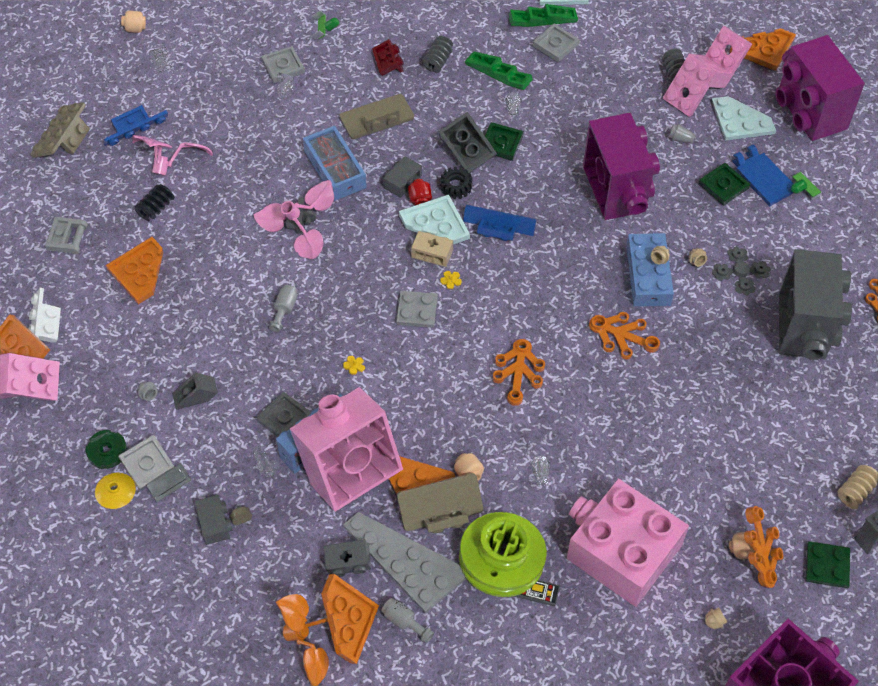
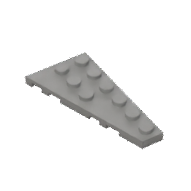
(415, 568)

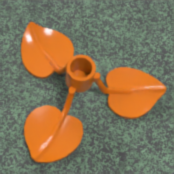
(294, 612)

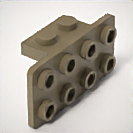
(376, 116)
(64, 130)
(440, 504)

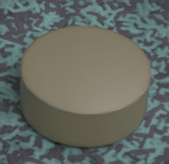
(241, 515)

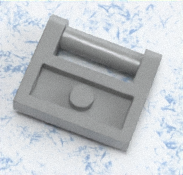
(61, 232)

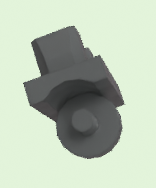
(305, 216)

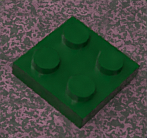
(504, 140)
(724, 184)
(828, 564)

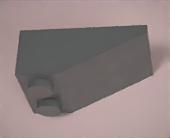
(467, 142)

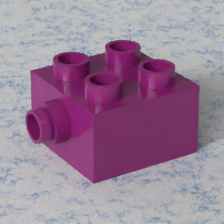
(819, 87)
(619, 165)
(793, 660)

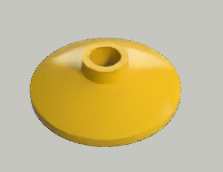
(115, 498)

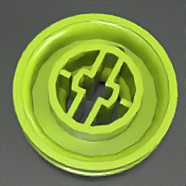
(507, 573)

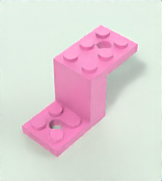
(707, 71)
(20, 374)

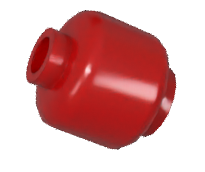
(419, 192)

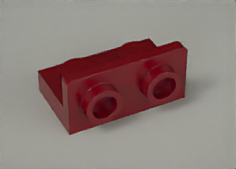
(387, 57)

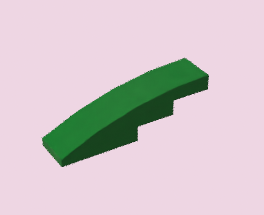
(543, 16)
(500, 71)

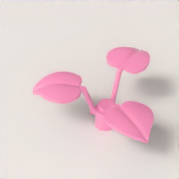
(160, 162)
(273, 217)

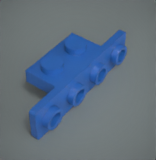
(132, 122)
(498, 223)

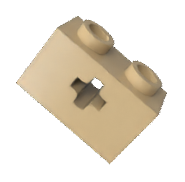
(432, 248)

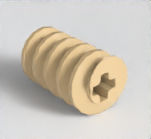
(858, 486)

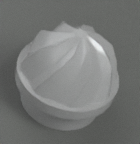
(147, 391)

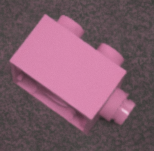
(346, 447)
(624, 540)

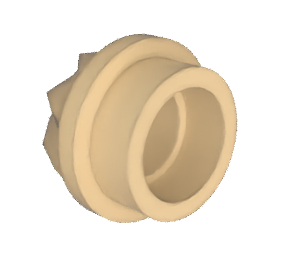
(660, 255)
(697, 257)
(715, 619)

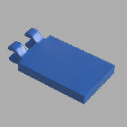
(763, 176)

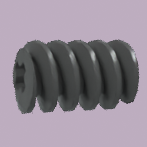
(438, 54)
(673, 60)

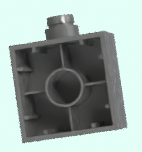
(813, 304)

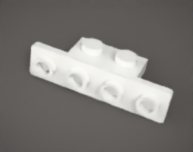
(44, 318)

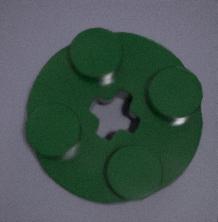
(95, 447)

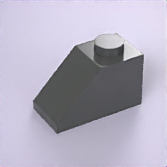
(195, 391)

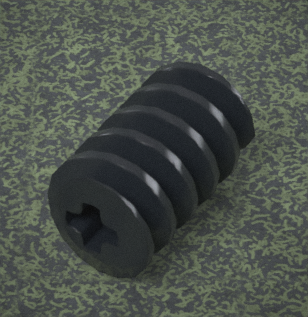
(153, 201)

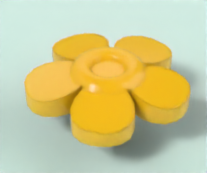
(451, 279)
(353, 365)

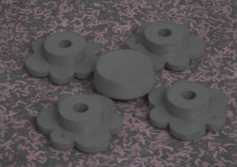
(742, 270)

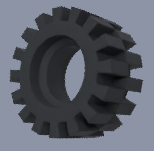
(456, 174)

